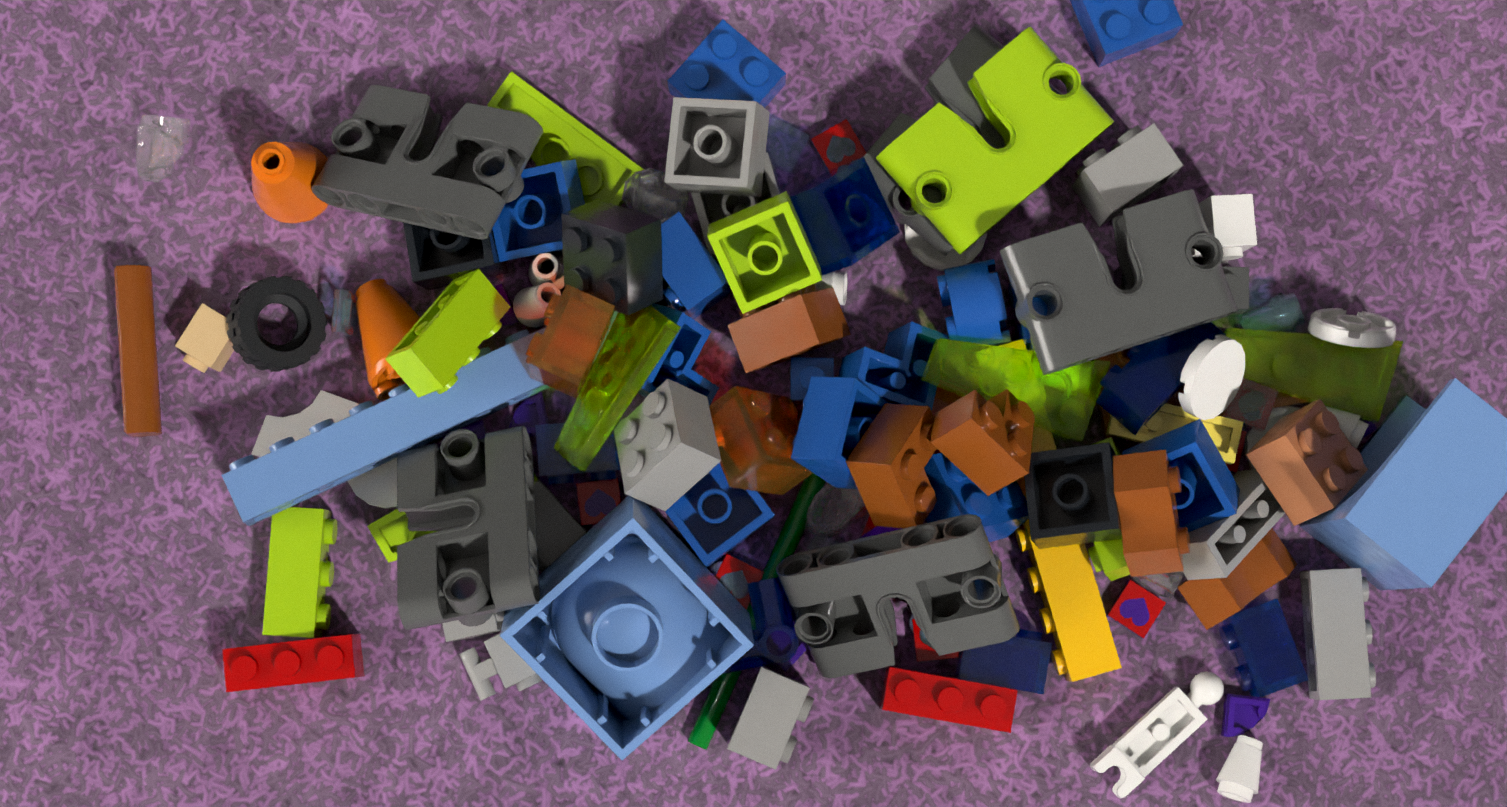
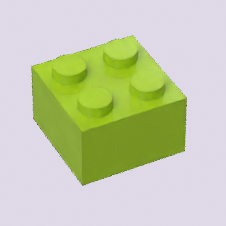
(764, 252)

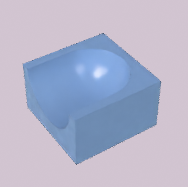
(1424, 490)
(629, 627)

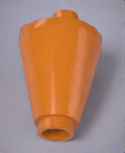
(383, 323)

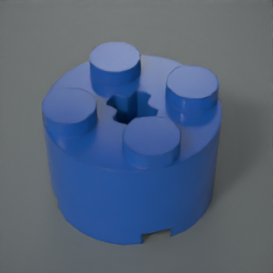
(975, 303)

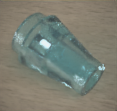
(1276, 314)

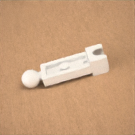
(1159, 732)

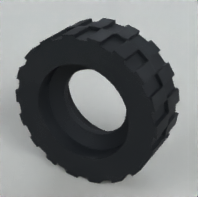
(245, 332)

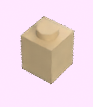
(206, 340)

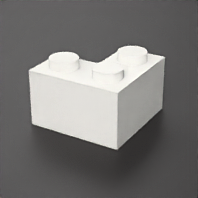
(1231, 222)

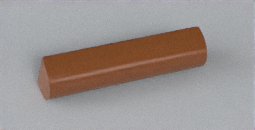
(138, 350)

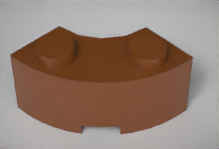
(1149, 513)
(1223, 597)

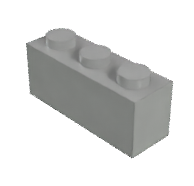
(1225, 543)
(1337, 634)

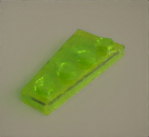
(1317, 369)
(615, 378)
(1058, 399)

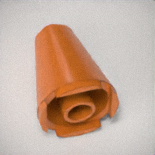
(284, 180)

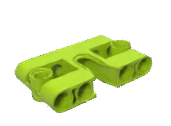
(985, 182)

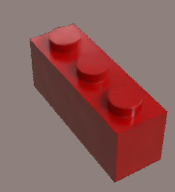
(293, 662)
(948, 699)

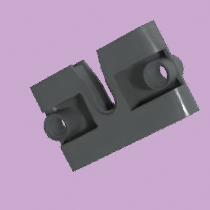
(951, 89)
(396, 173)
(1092, 315)
(485, 523)
(936, 567)

